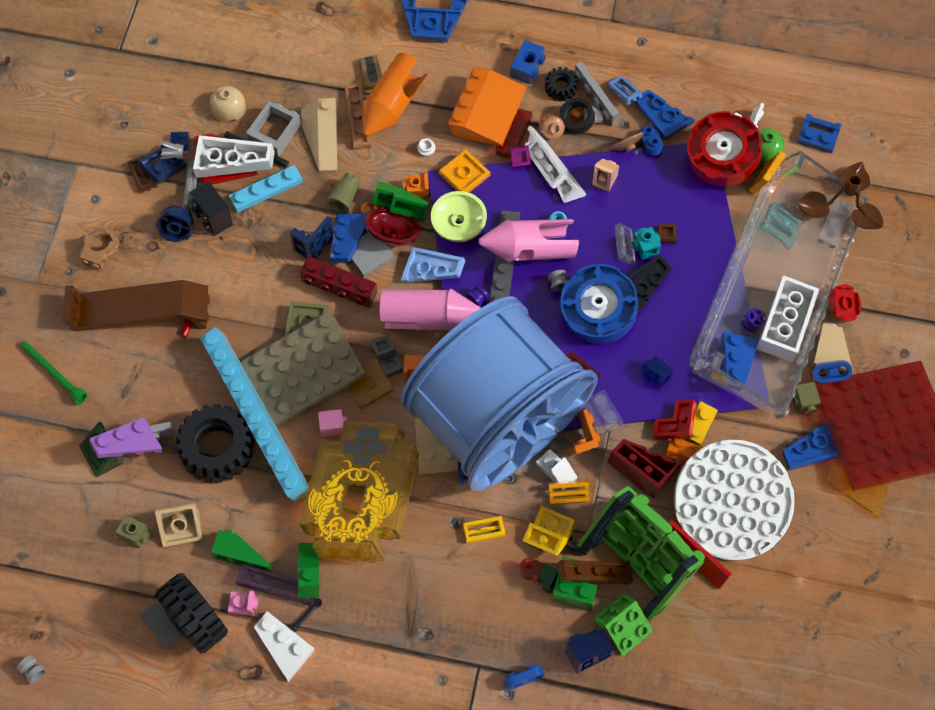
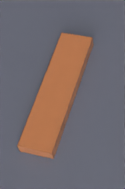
(354, 100)

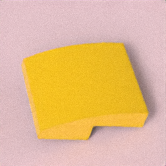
(550, 531)

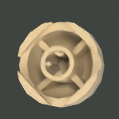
(227, 104)

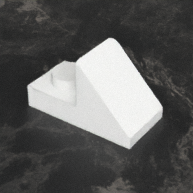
(555, 468)

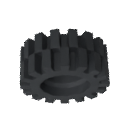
(561, 75)

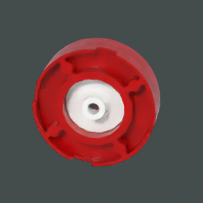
(724, 149)

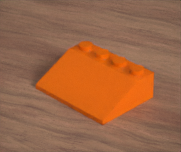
(486, 107)

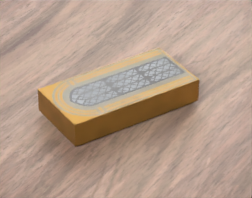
(371, 71)

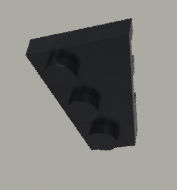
(648, 279)

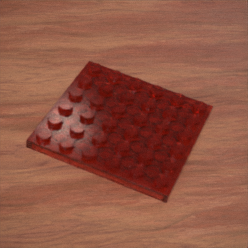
(882, 424)

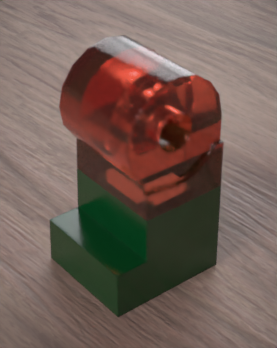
(539, 572)

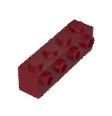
(338, 282)

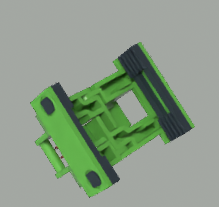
(645, 529)

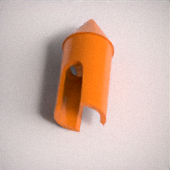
(390, 95)

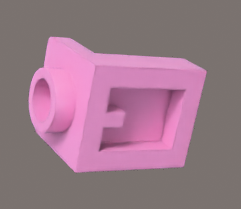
(243, 603)

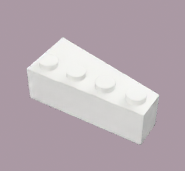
(231, 156)

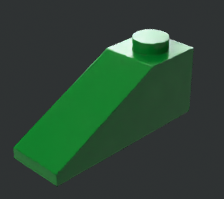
(234, 549)
(308, 571)

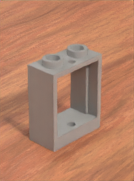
(274, 108)

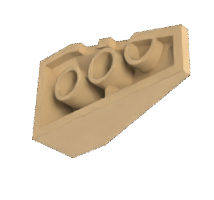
(320, 129)

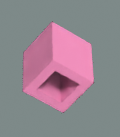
(331, 422)

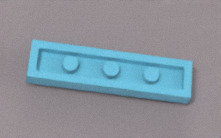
(265, 188)

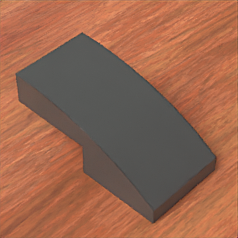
(387, 356)
(161, 625)

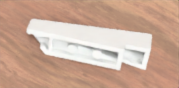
(552, 167)

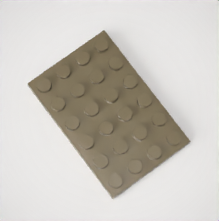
(303, 368)

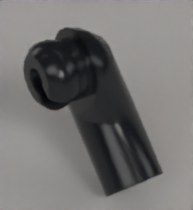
(570, 545)

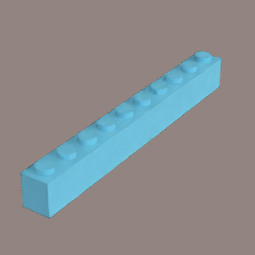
(255, 414)

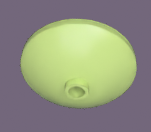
(458, 207)

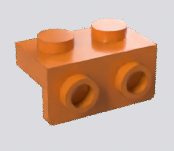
(681, 451)

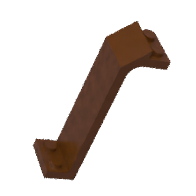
(136, 305)

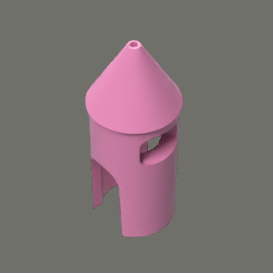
(529, 240)
(424, 309)

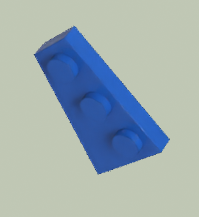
(661, 115)
(346, 235)
(738, 355)
(811, 449)

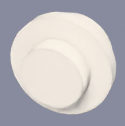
(426, 147)

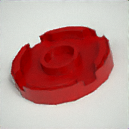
(844, 303)

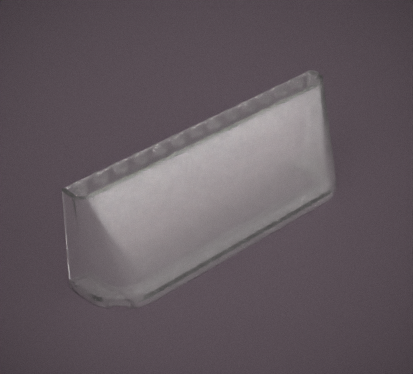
(754, 276)

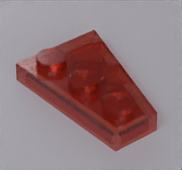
(515, 132)

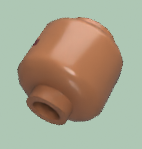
(551, 126)

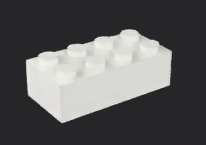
(787, 319)

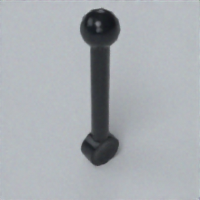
(318, 603)

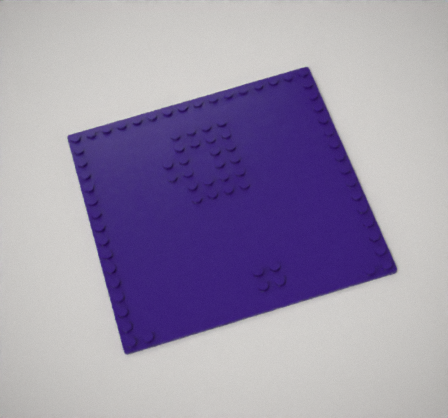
(643, 195)

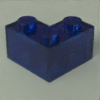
(588, 649)

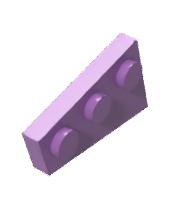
(126, 439)

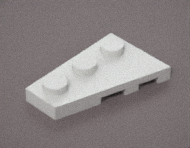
(283, 644)

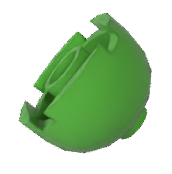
(771, 144)

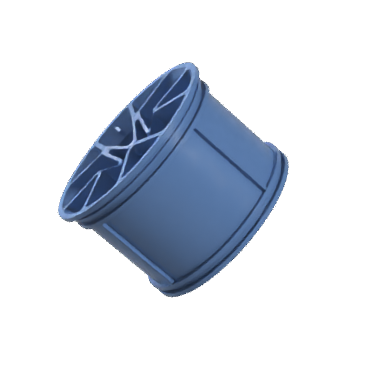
(497, 391)

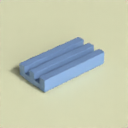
(622, 92)

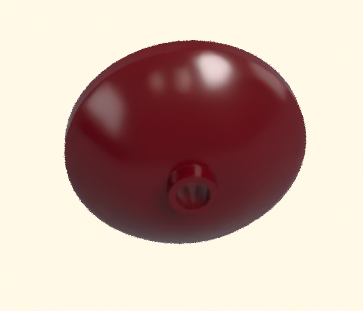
(391, 227)

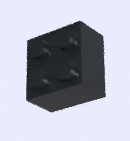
(210, 208)

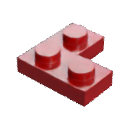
(680, 425)

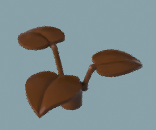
(856, 179)

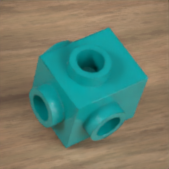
(646, 242)

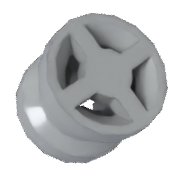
(558, 280)

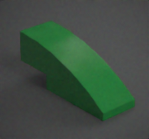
(400, 201)

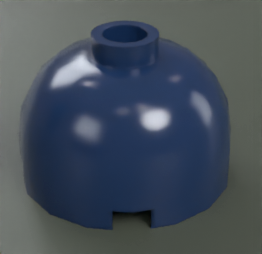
(175, 223)

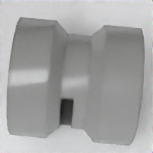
(31, 669)

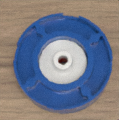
(599, 304)

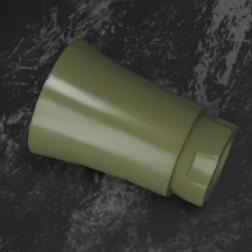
(343, 194)

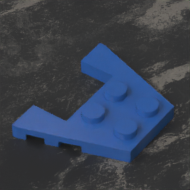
(432, 23)

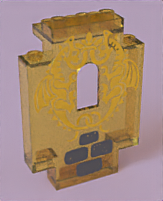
(364, 456)

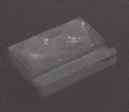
(603, 412)

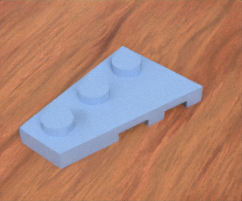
(431, 265)

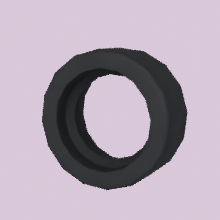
(568, 106)

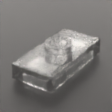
(624, 243)

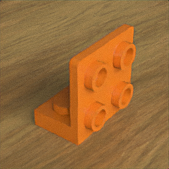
(591, 437)

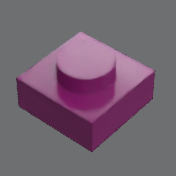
(520, 156)

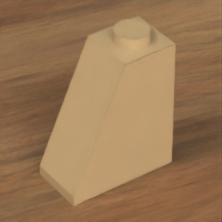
(831, 346)

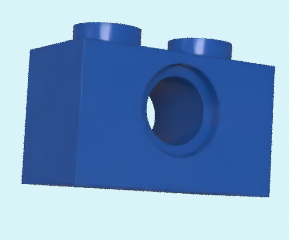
(528, 53)

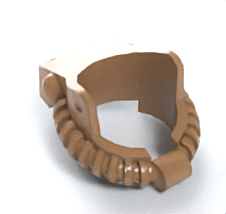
(97, 258)

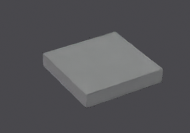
(371, 255)

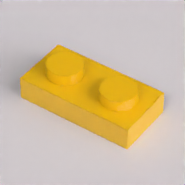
(703, 419)

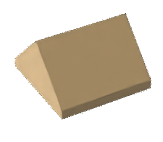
(179, 524)

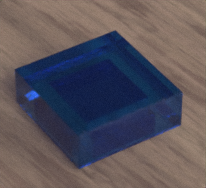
(180, 138)

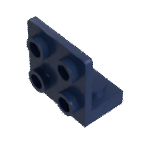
(312, 245)

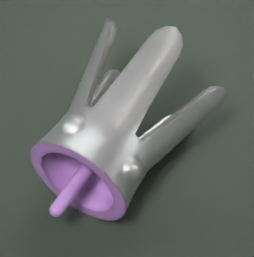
(172, 151)

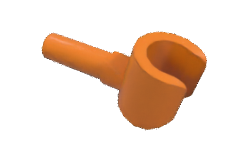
(576, 114)

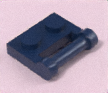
(163, 168)

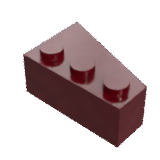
(642, 467)

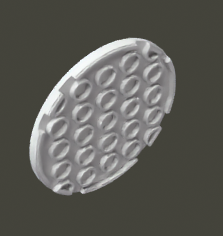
(734, 499)

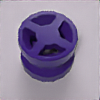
(478, 295)
(753, 315)

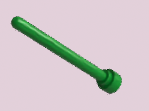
(77, 394)

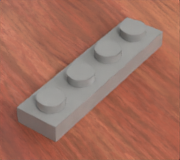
(598, 97)

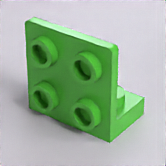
(624, 623)

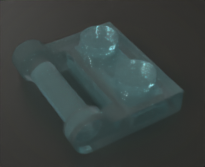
(784, 221)

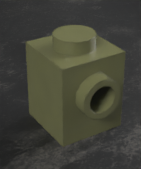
(806, 398)
(133, 531)

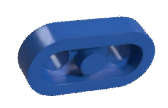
(651, 141)
(832, 373)
(530, 675)

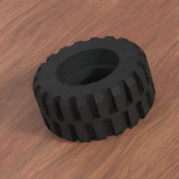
(211, 420)
(191, 613)

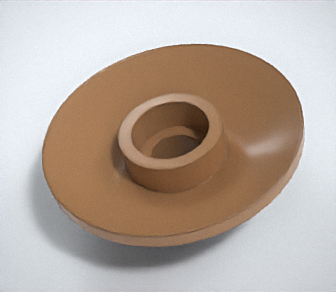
(628, 143)

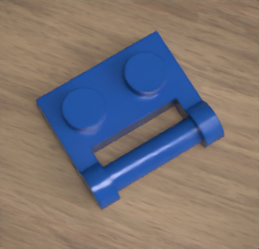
(817, 138)

